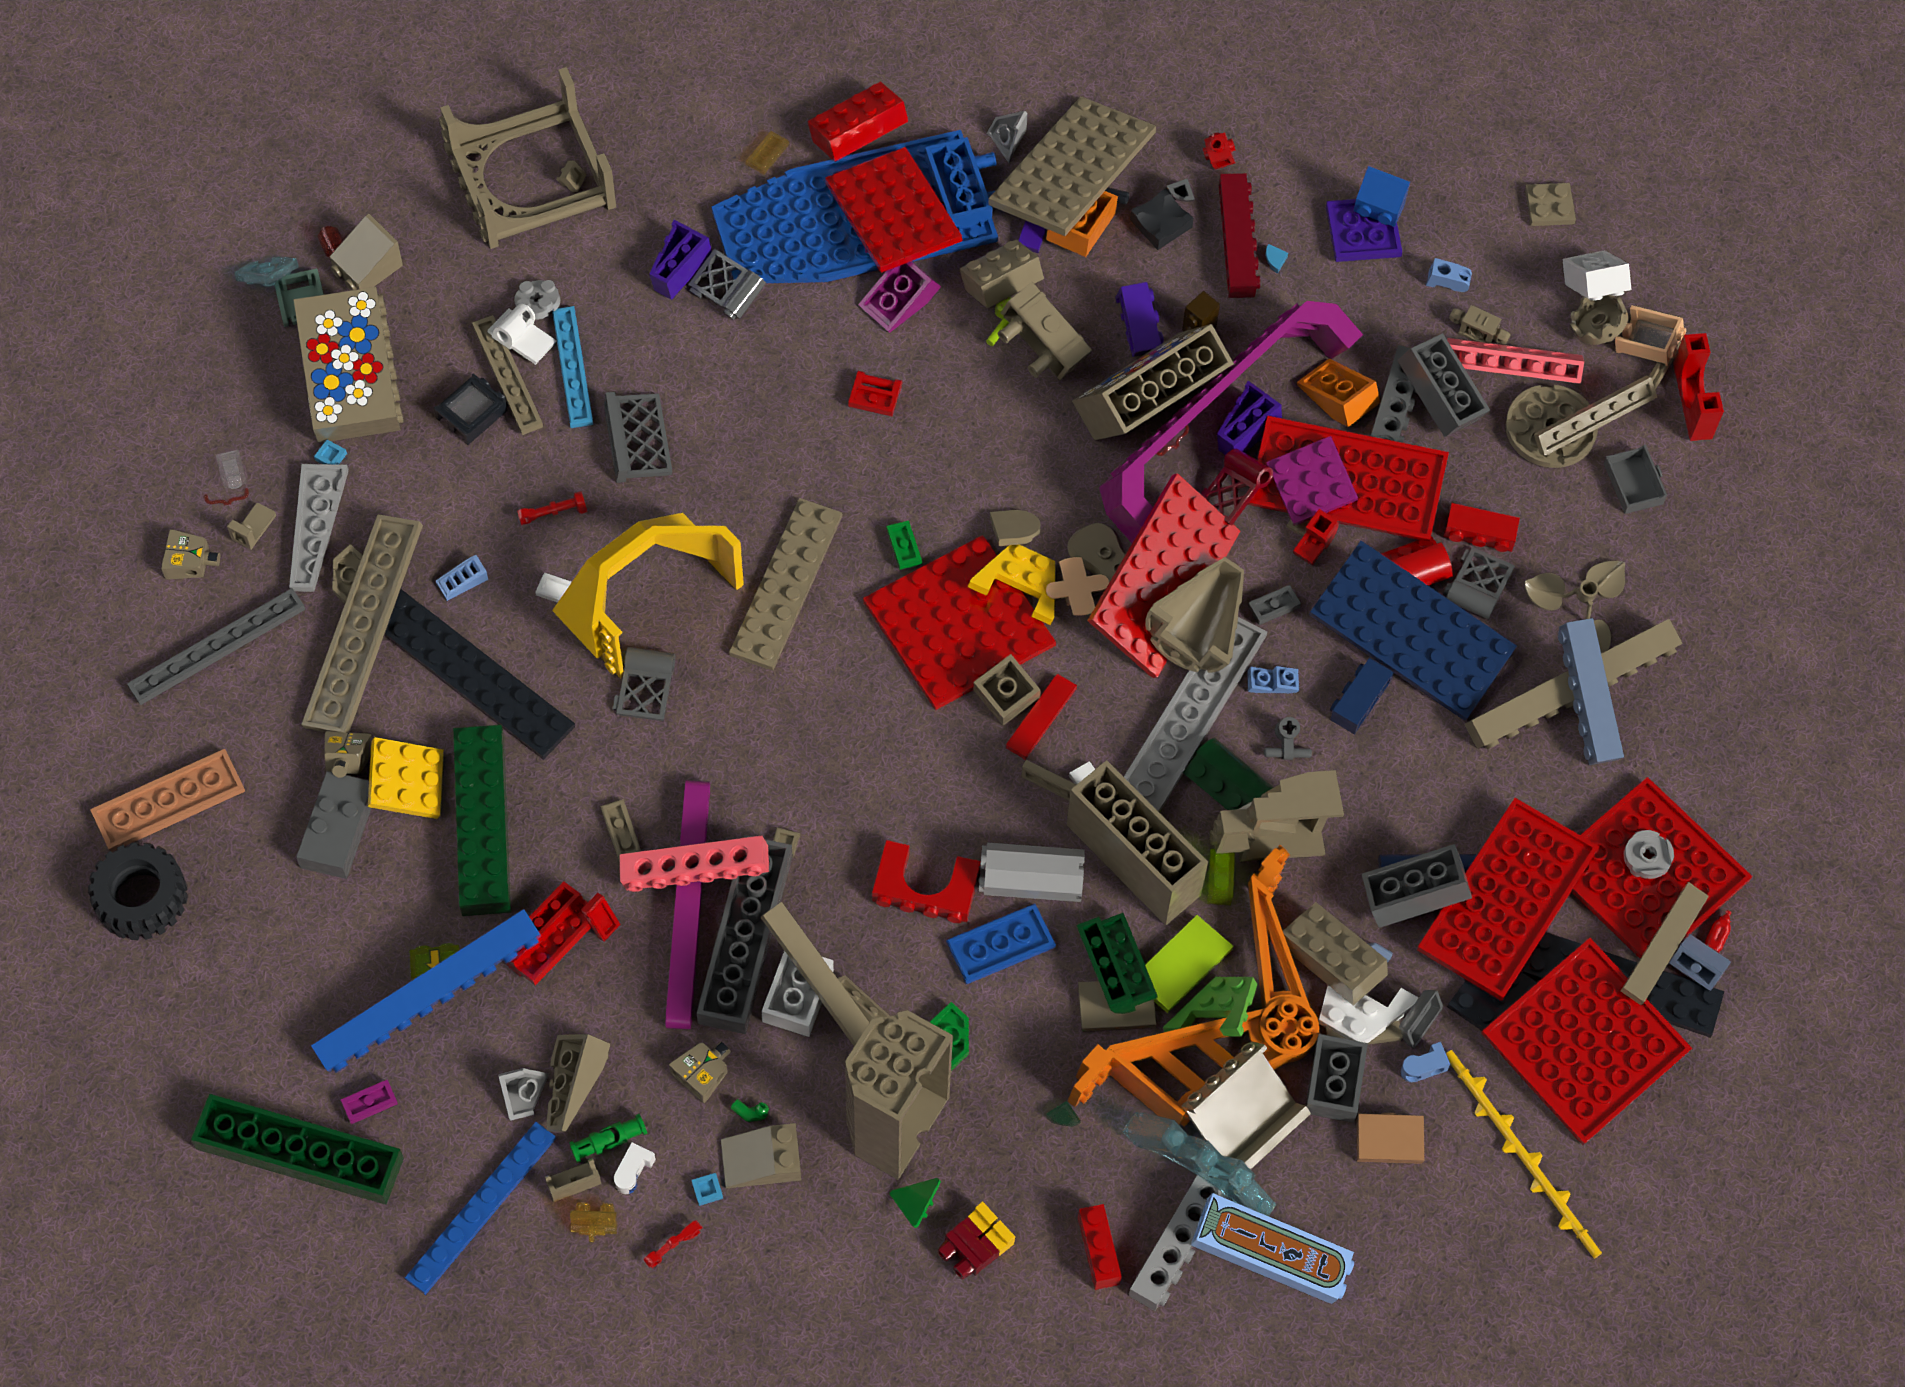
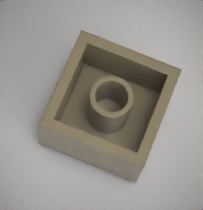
(1006, 689)

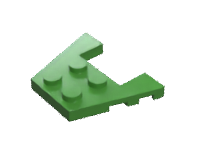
(1219, 999)

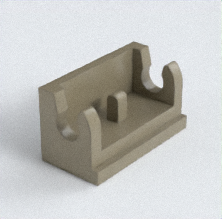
(573, 1180)

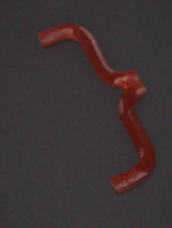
(1177, 443)
(230, 501)

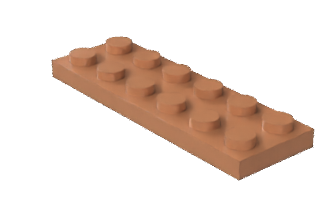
(167, 800)

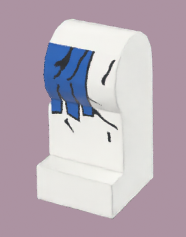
(631, 1167)

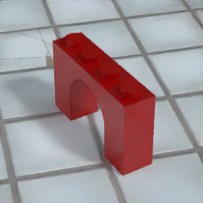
(1700, 409)
(950, 903)

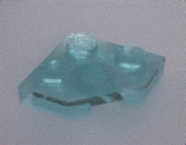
(266, 272)

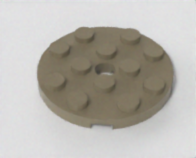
(1530, 415)

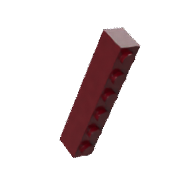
(1237, 235)

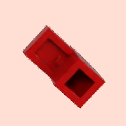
(1318, 537)

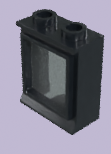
(472, 408)

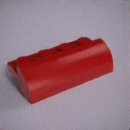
(1423, 560)
(560, 926)

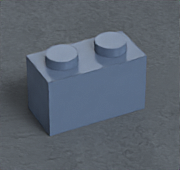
(1700, 962)

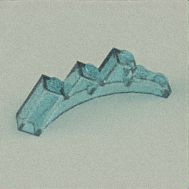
(1201, 1157)

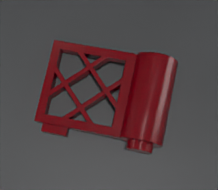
(1247, 472)

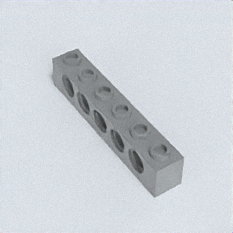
(1143, 1288)

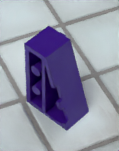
(679, 259)
(1139, 318)
(1247, 420)

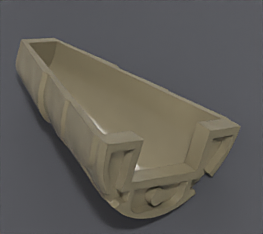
(1199, 618)

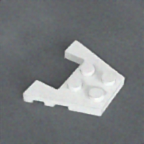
(1366, 1017)

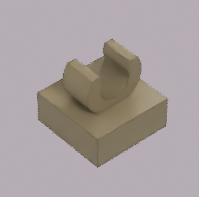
(572, 176)

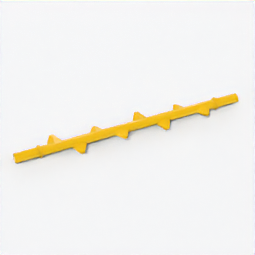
(1530, 1160)

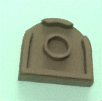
(1014, 527)

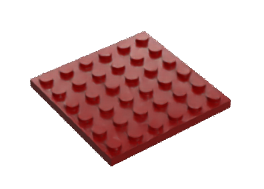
(951, 631)
(1638, 905)
(1585, 1041)

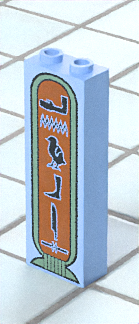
(1273, 1249)

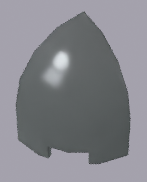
(1177, 187)

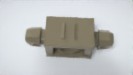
(1479, 325)

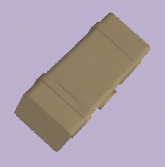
(1045, 332)

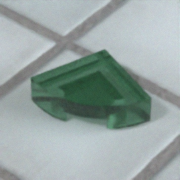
(1063, 1115)

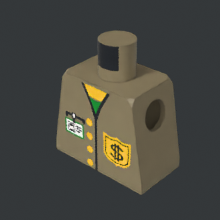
(187, 556)
(346, 752)
(701, 1069)

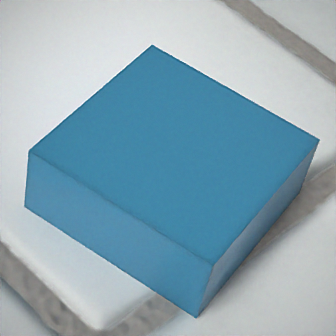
(330, 453)
(707, 1189)

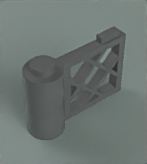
(738, 296)
(1473, 595)
(645, 664)

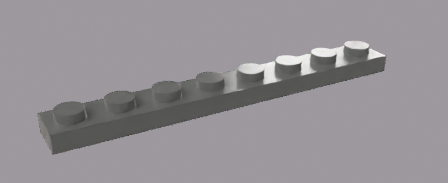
(216, 646)

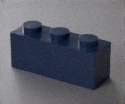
(1360, 695)

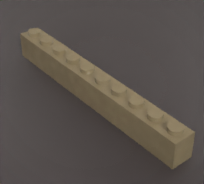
(1556, 692)

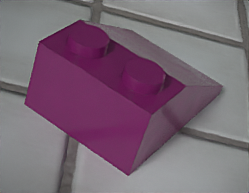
(899, 295)

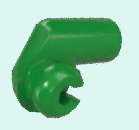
(750, 1114)

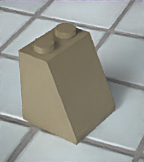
(366, 255)

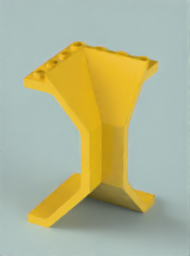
(585, 599)

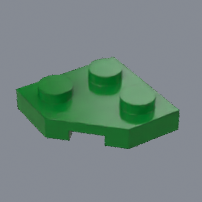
(957, 1024)

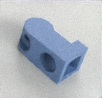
(1449, 275)
(1427, 1065)

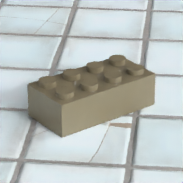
(1335, 953)

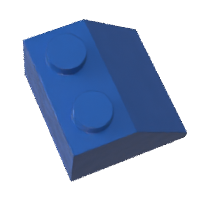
(1381, 196)

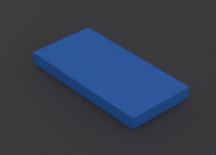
(1000, 943)

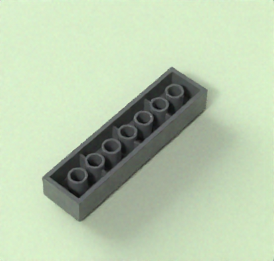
(743, 944)

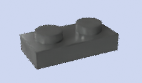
(1274, 605)

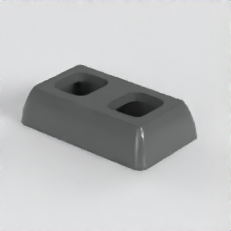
(1420, 1017)

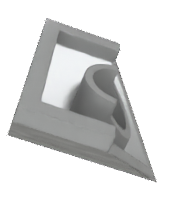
(1008, 131)
(521, 1091)

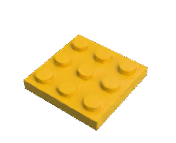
(405, 778)

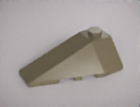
(577, 1066)

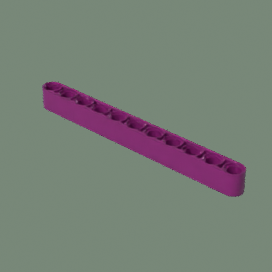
(687, 912)

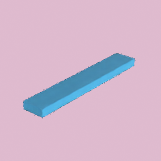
(572, 367)

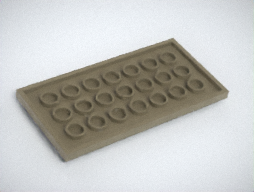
(1072, 166)

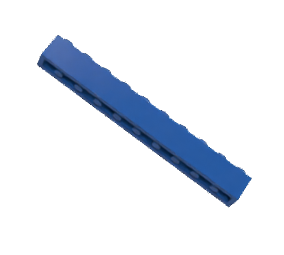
(426, 991)

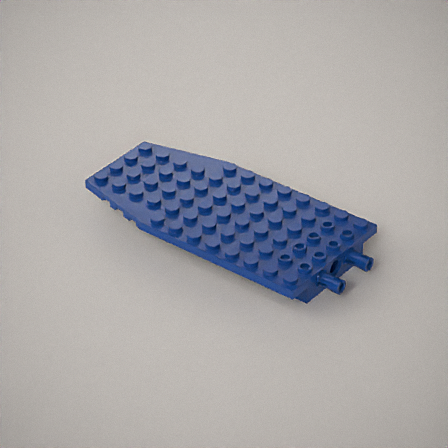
(800, 234)

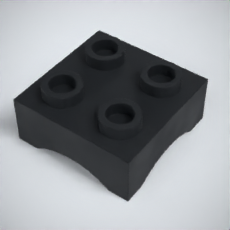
(1161, 219)

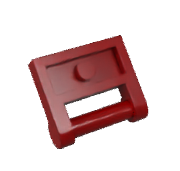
(872, 398)

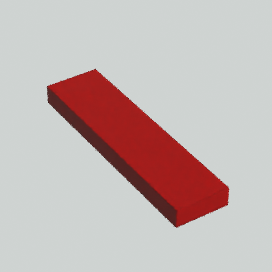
(1041, 716)

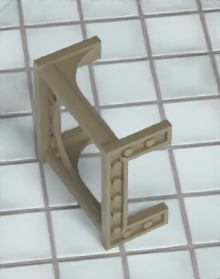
(467, 138)

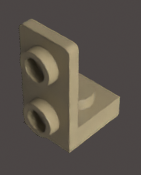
(253, 526)

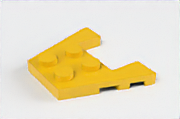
(1024, 571)

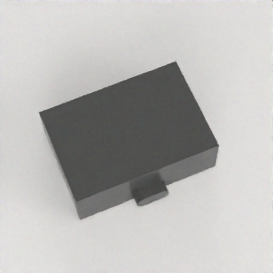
(1635, 479)

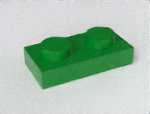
(904, 545)

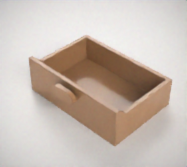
(1390, 1138)

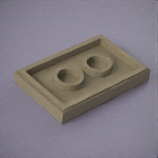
(1097, 1015)

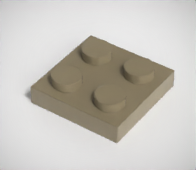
(1550, 204)

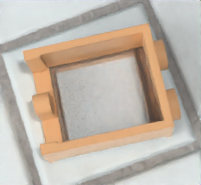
(1651, 335)

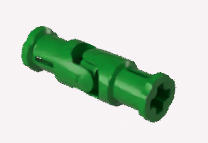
(605, 1138)

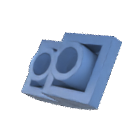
(1273, 681)

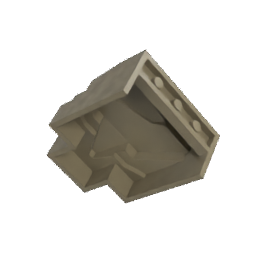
(1283, 816)

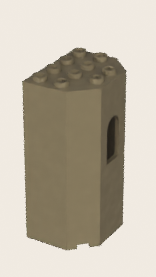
(896, 1088)

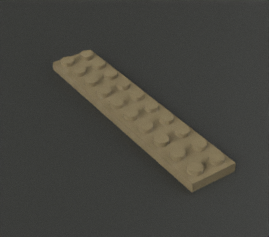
(362, 625)

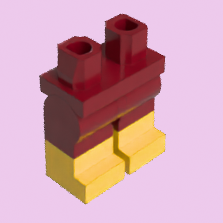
(976, 1241)

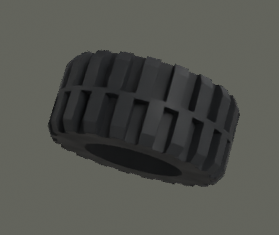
(153, 915)

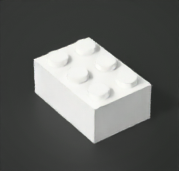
(1597, 275)
(791, 999)

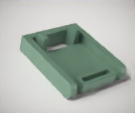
(286, 297)

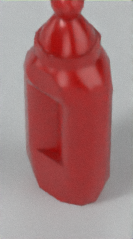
(1719, 932)

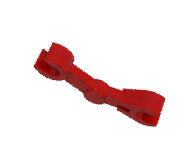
(687, 1233)

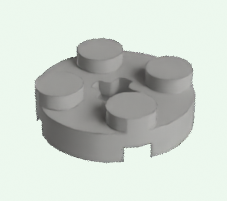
(540, 289)
(1657, 845)

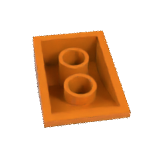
(1340, 391)

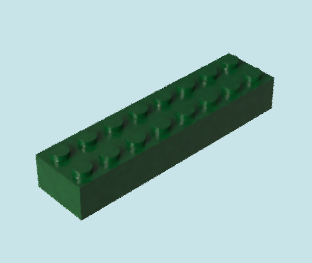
(481, 820)
(297, 1149)

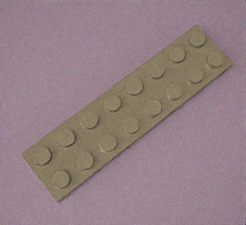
(785, 584)

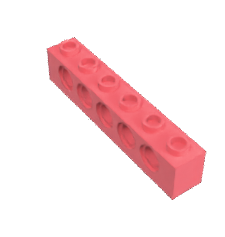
(1518, 360)
(682, 857)

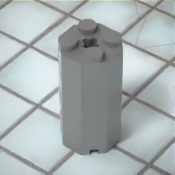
(1032, 872)

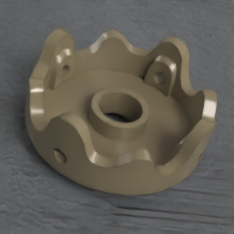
(1592, 312)

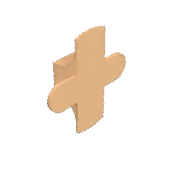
(1077, 586)

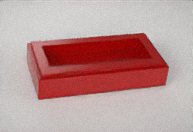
(600, 917)

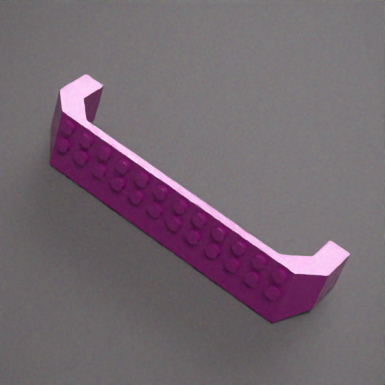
(1124, 490)

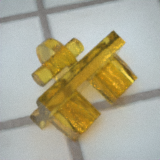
(593, 1222)

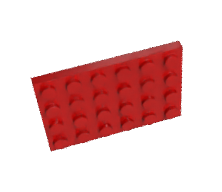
(893, 209)

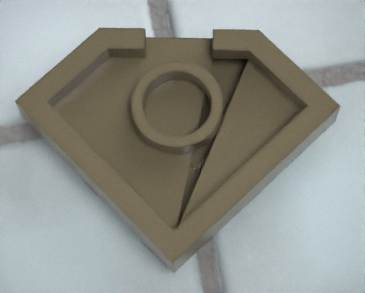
(344, 571)

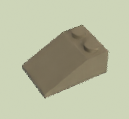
(761, 1157)

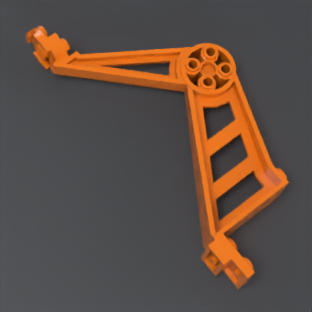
(1284, 1027)

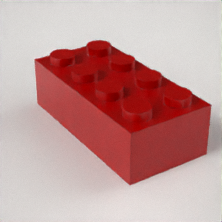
(857, 121)

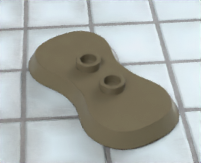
(1099, 549)

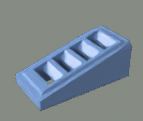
(472, 581)

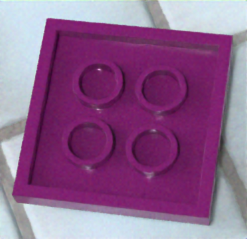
(1312, 480)

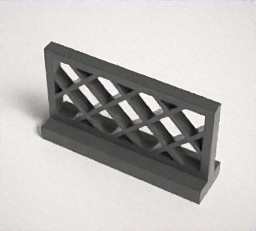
(619, 443)

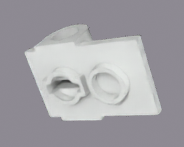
(521, 335)

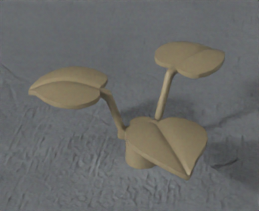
(1604, 578)

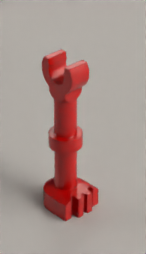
(528, 515)

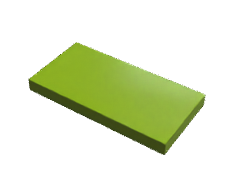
(1186, 961)

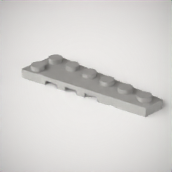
(316, 511)

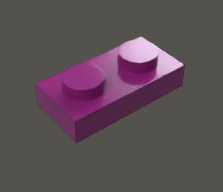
(369, 1101)

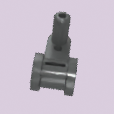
(1287, 748)

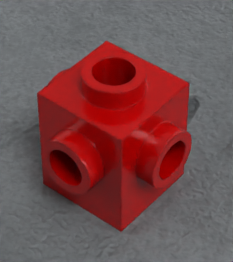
(1219, 150)

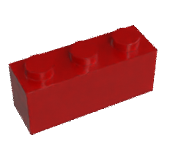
(1481, 527)
(1099, 1247)

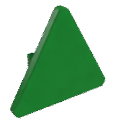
(916, 1199)

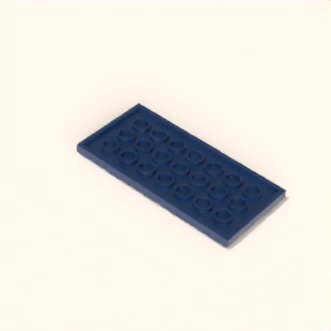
(1412, 630)

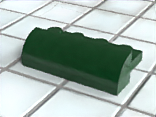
(1225, 776)
(1117, 963)

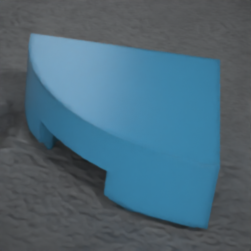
(1275, 257)

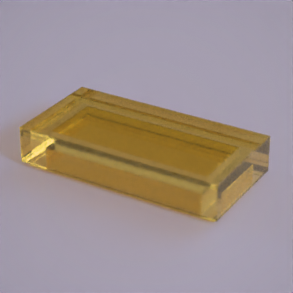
(767, 152)

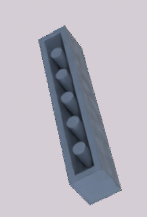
(1590, 691)

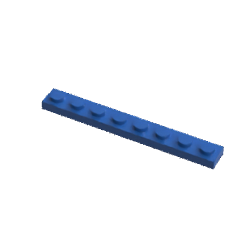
(480, 1208)

